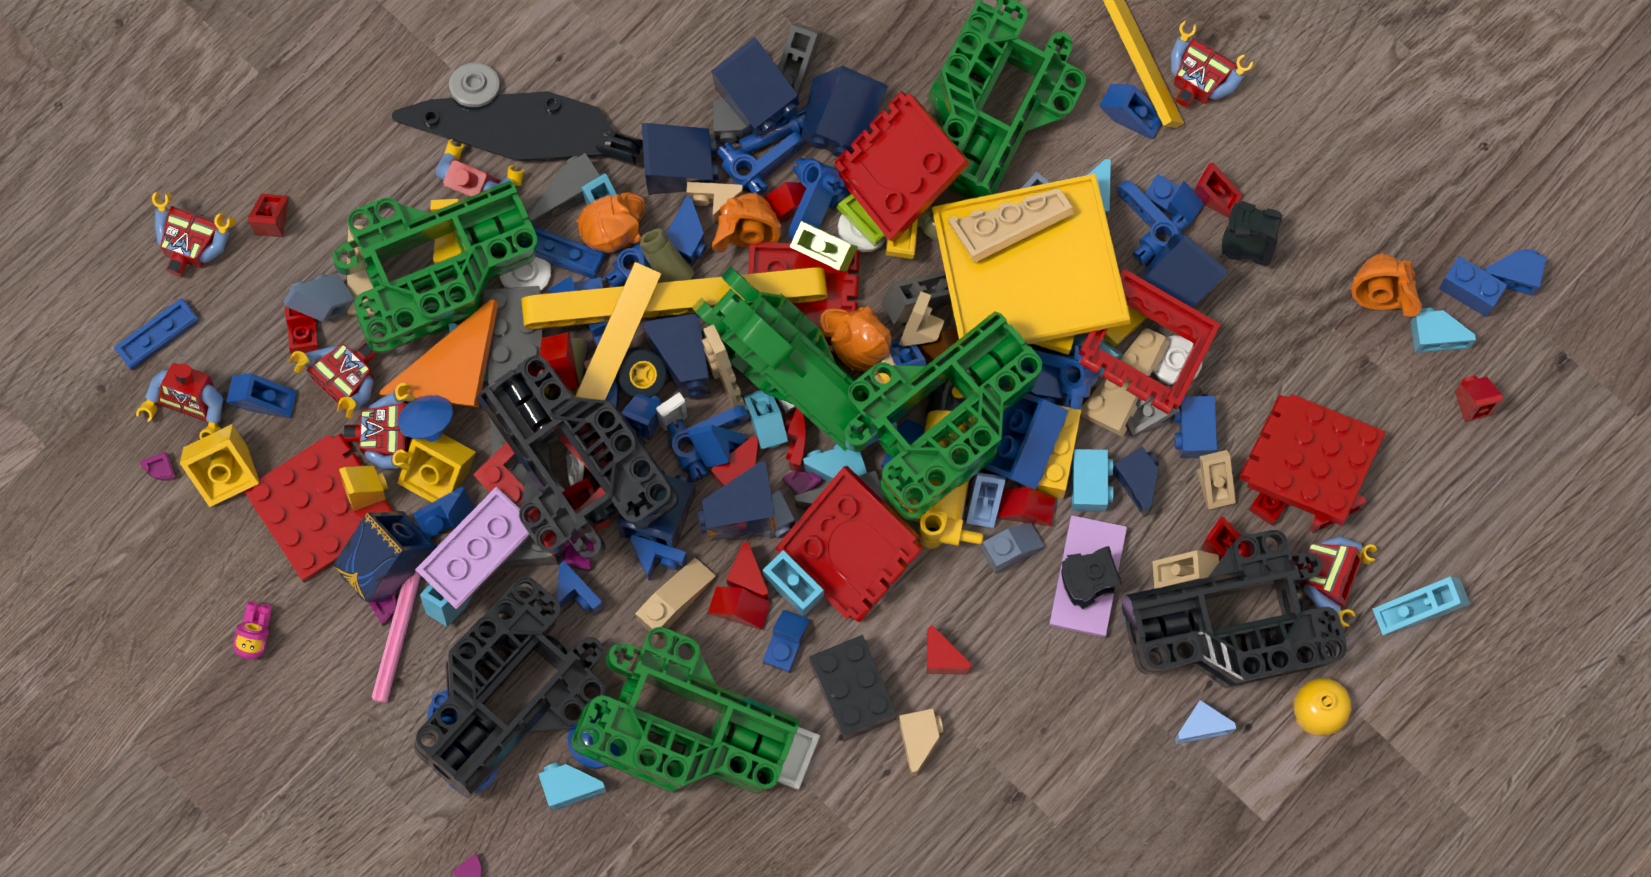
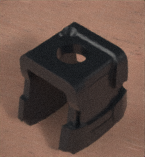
(1251, 233)
(1090, 577)

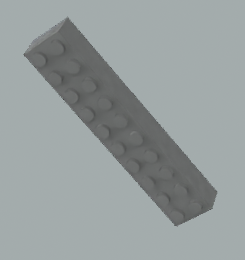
(509, 348)

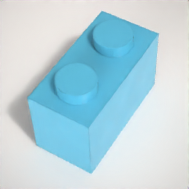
(1090, 480)
(793, 583)

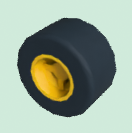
(649, 373)

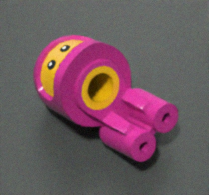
(252, 634)

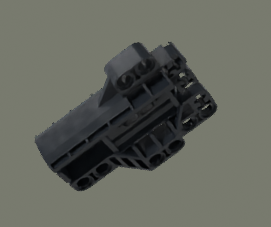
(571, 418)
(1207, 648)
(466, 699)

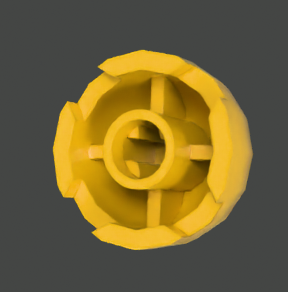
(1311, 707)

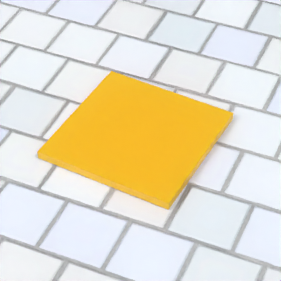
(1045, 284)

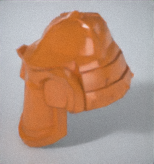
(612, 222)
(746, 222)
(1386, 285)
(856, 337)

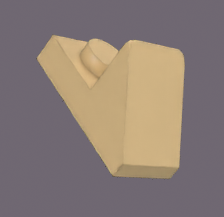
(713, 193)
(921, 325)
(1217, 479)

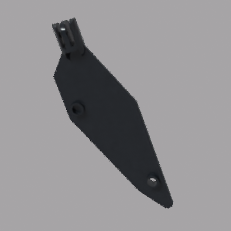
(524, 127)

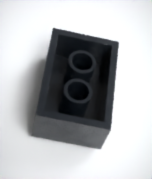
(853, 688)

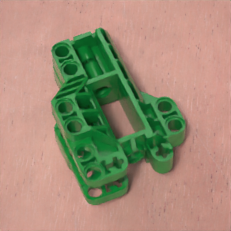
(960, 99)
(471, 270)
(782, 354)
(972, 451)
(691, 680)

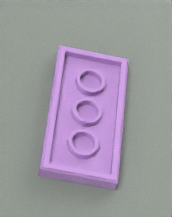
(1086, 537)
(475, 549)

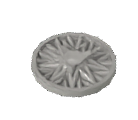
(474, 84)

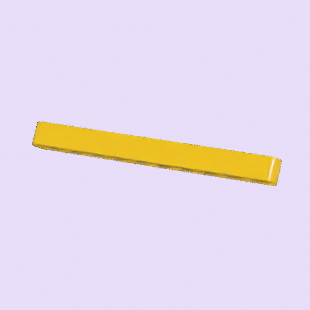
(667, 297)

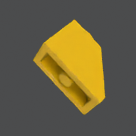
(363, 486)

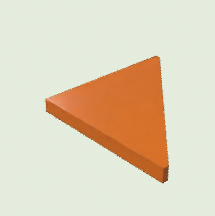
(454, 364)

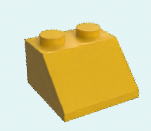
(219, 465)
(436, 467)

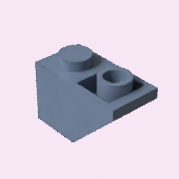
(320, 298)

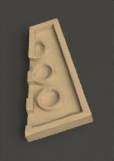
(998, 228)
(720, 364)
(1112, 405)

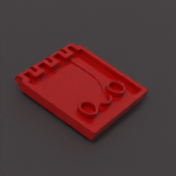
(900, 165)
(840, 285)
(1312, 457)
(309, 507)
(851, 544)

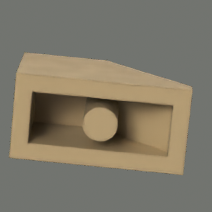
(1183, 568)
(920, 736)

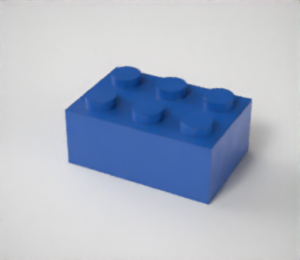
(1027, 440)

